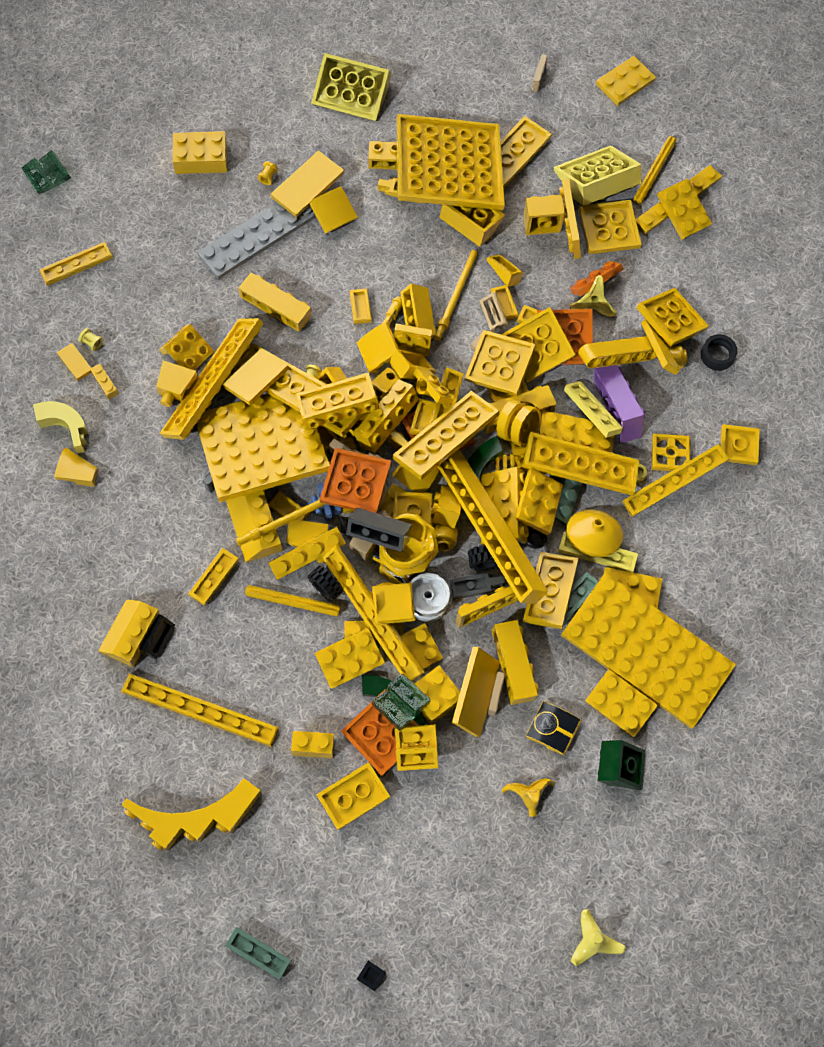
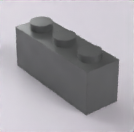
(379, 529)

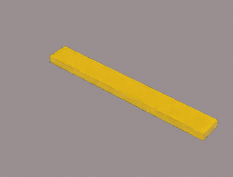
(364, 603)
(200, 710)

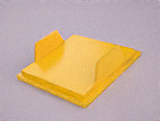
(393, 603)

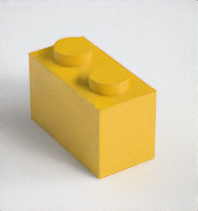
(445, 508)
(312, 744)

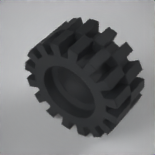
(481, 558)
(325, 583)

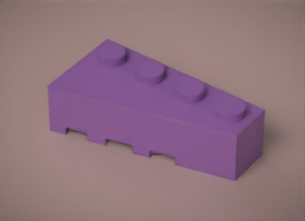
(620, 401)

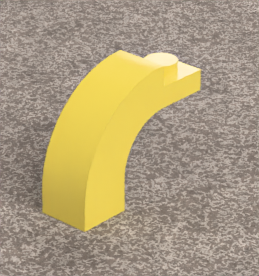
(58, 413)

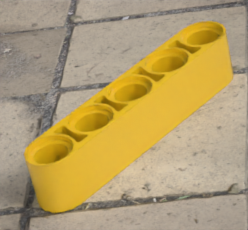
(617, 352)

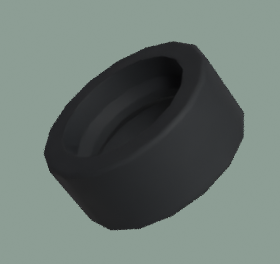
(712, 363)

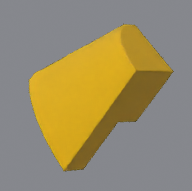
(75, 469)
(302, 531)

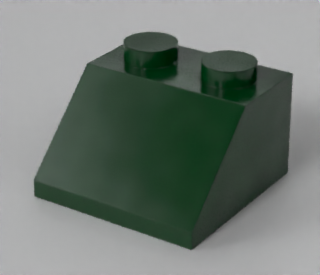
(621, 764)

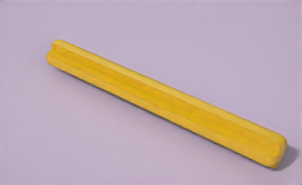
(654, 170)
(292, 600)

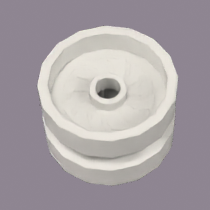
(434, 587)

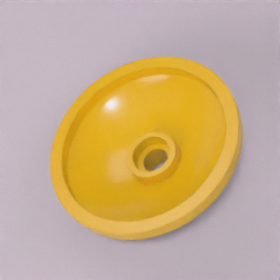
(594, 533)

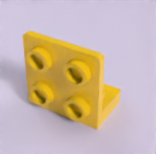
(187, 348)

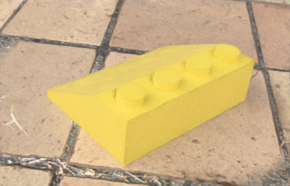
(351, 87)
(599, 174)

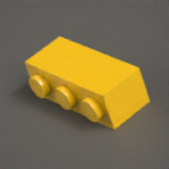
(417, 307)

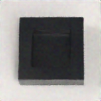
(371, 975)

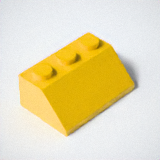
(473, 223)
(129, 632)

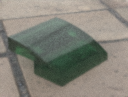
(46, 172)
(401, 702)

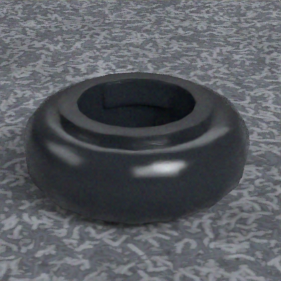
(536, 545)

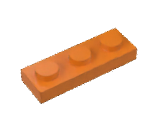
(608, 271)

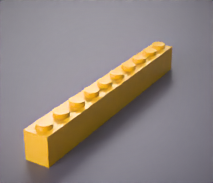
(492, 529)

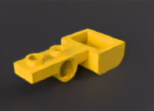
(416, 367)

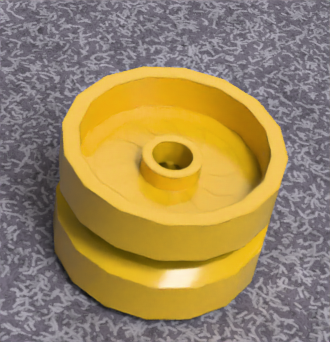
(517, 422)

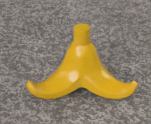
(529, 794)

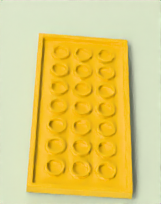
(648, 650)

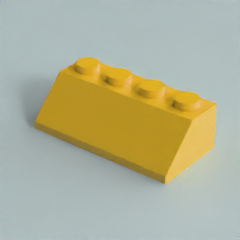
(249, 513)

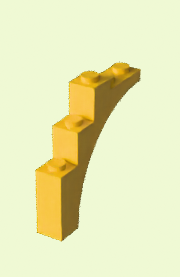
(169, 826)

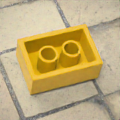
(200, 152)

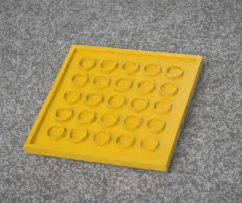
(449, 162)
(258, 446)

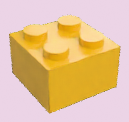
(543, 214)
(442, 693)

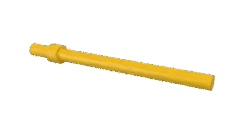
(444, 322)
(255, 534)

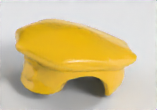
(417, 553)

